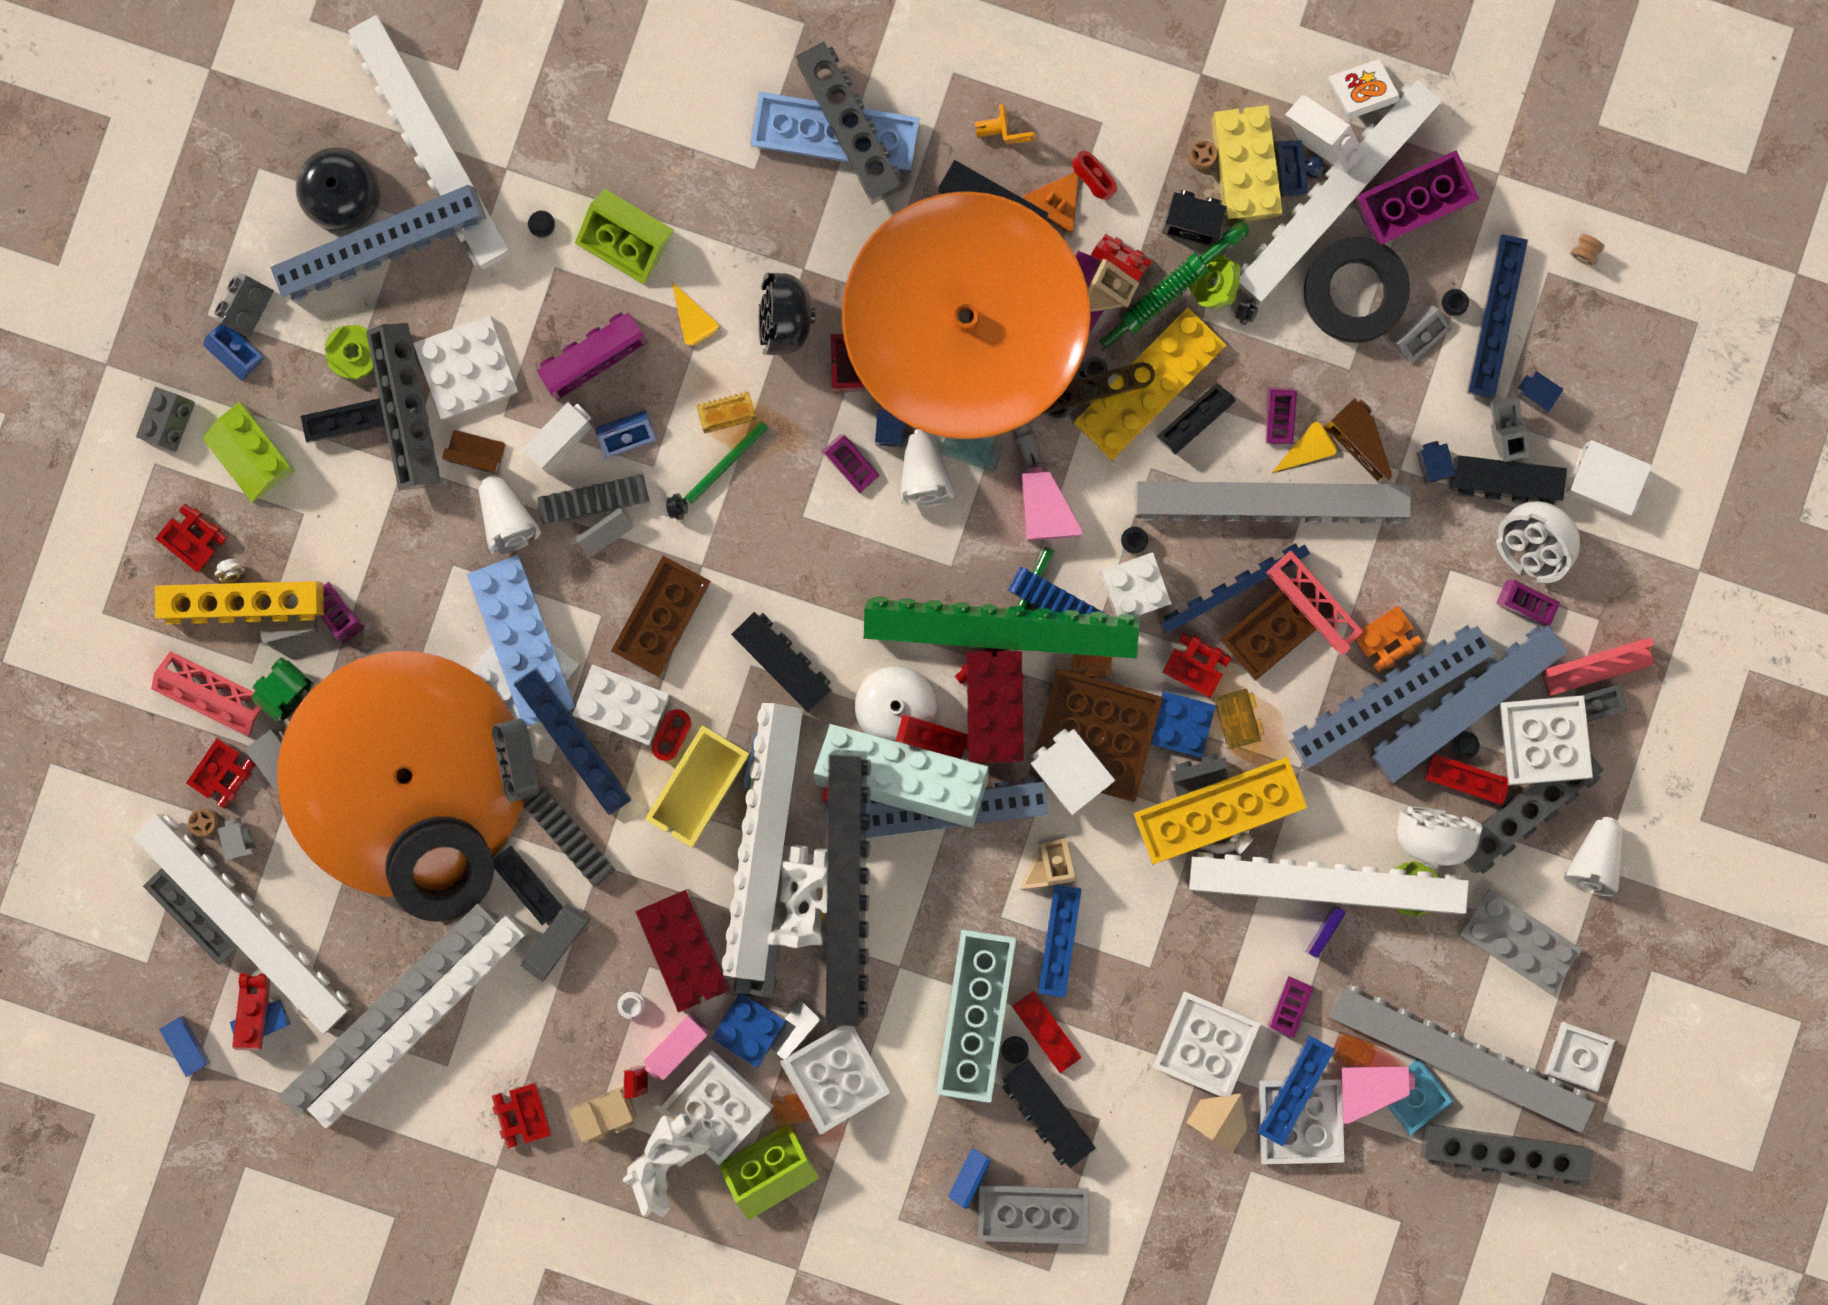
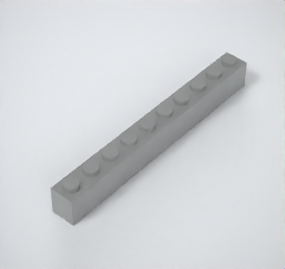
(1273, 500)
(388, 1009)
(1461, 1059)

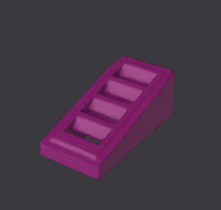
(1291, 393)
(843, 469)
(1510, 602)
(354, 624)
(1290, 1031)

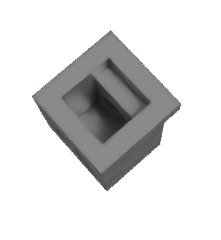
(236, 839)

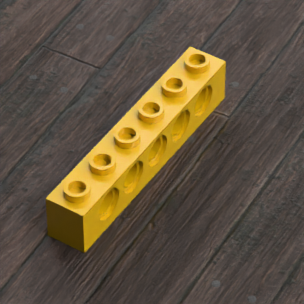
(170, 597)

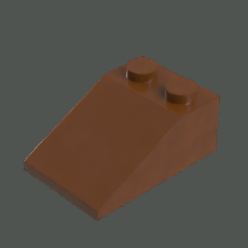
(1359, 435)

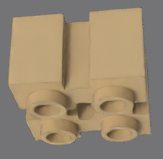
(603, 1114)

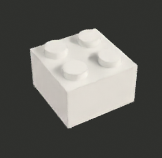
(1135, 586)

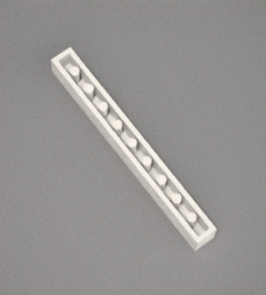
(423, 133)
(1337, 193)
(762, 841)
(1328, 885)
(242, 923)
(417, 1021)

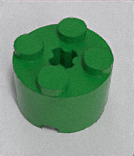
(281, 690)

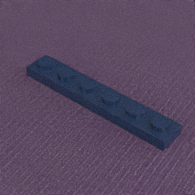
(1497, 316)
(1222, 592)
(572, 741)

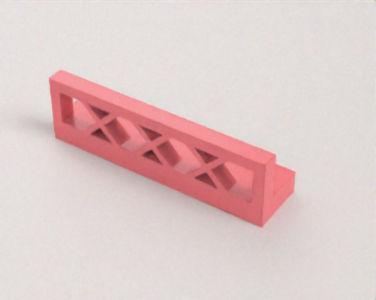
(1307, 609)
(1598, 666)
(204, 697)

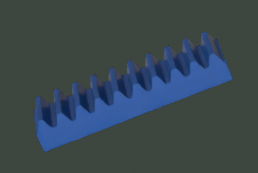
(1045, 594)
(1059, 940)
(1295, 1090)

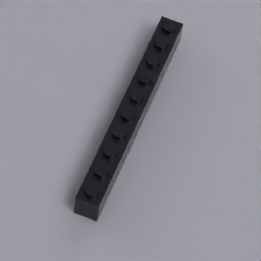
(846, 887)

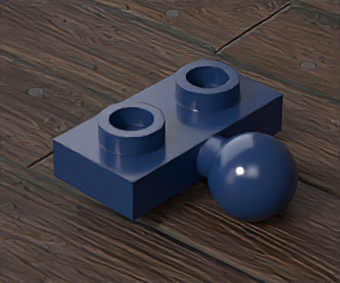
(1293, 169)

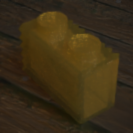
(726, 412)
(1238, 718)

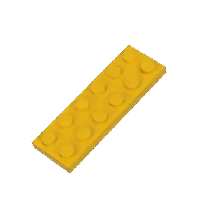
(1176, 359)
(1220, 810)

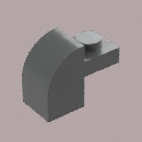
(1508, 430)

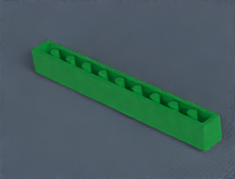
(1001, 627)

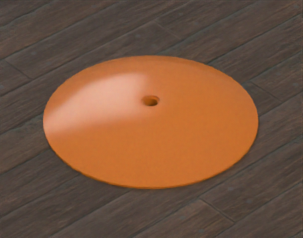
(976, 258)
(356, 736)

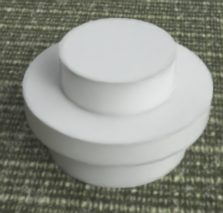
(631, 1005)

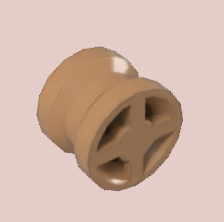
(1205, 150)
(1587, 250)
(197, 823)

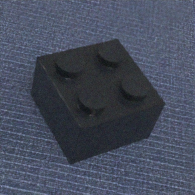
(1194, 218)

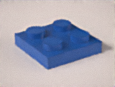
(1183, 724)
(749, 1030)

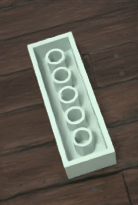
(912, 776)
(975, 1015)

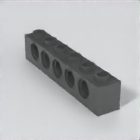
(810, 64)
(403, 406)
(1523, 826)
(1577, 1157)

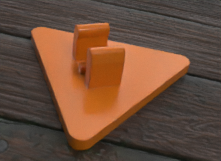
(1058, 200)

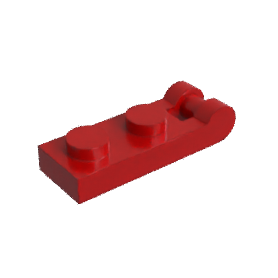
(251, 1012)

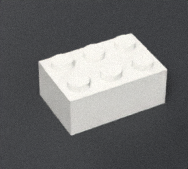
(621, 705)

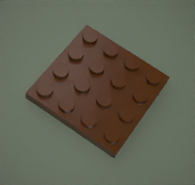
(1109, 719)

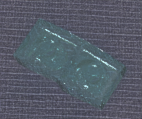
(973, 452)

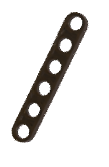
(1103, 388)

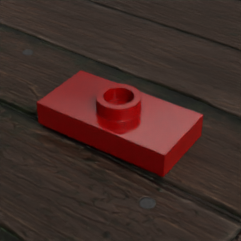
(635, 1082)

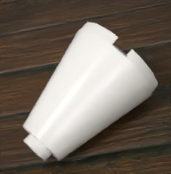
(924, 472)
(505, 517)
(1598, 859)

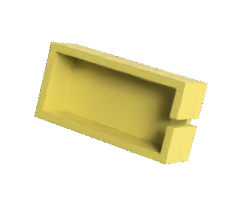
(1247, 164)
(697, 786)

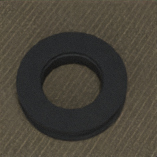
(1383, 262)
(427, 836)

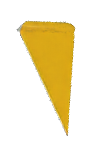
(694, 321)
(1310, 447)

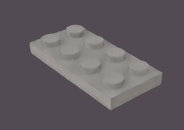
(1520, 941)
(1033, 1214)

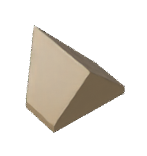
(1110, 288)
(1050, 866)
(1220, 1119)

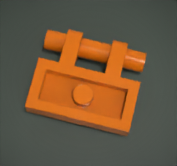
(1382, 632)

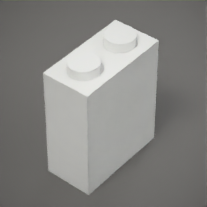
(1325, 133)
(558, 436)
(1609, 479)
(1071, 770)

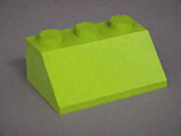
(623, 236)
(247, 452)
(768, 1171)

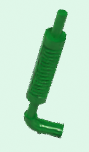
(1173, 285)

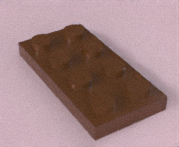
(661, 616)
(1272, 631)

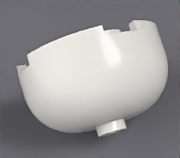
(1552, 537)
(891, 685)
(1437, 836)

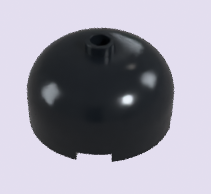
(349, 201)
(784, 314)

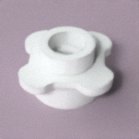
(229, 570)

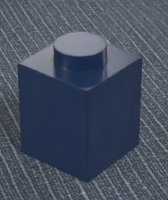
(1539, 392)
(888, 429)
(1435, 462)

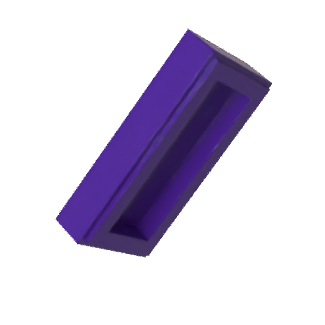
(1325, 931)

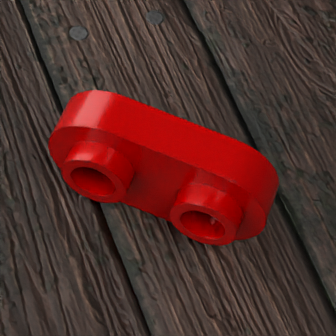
(1094, 175)
(670, 734)

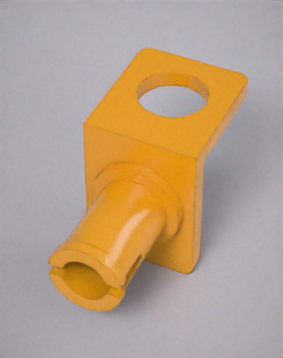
(1001, 126)

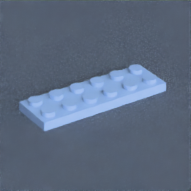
(802, 129)
(517, 630)

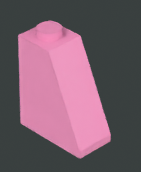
(1045, 508)
(676, 1047)
(1373, 1089)

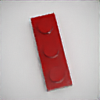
(931, 737)
(1467, 779)
(1046, 1031)

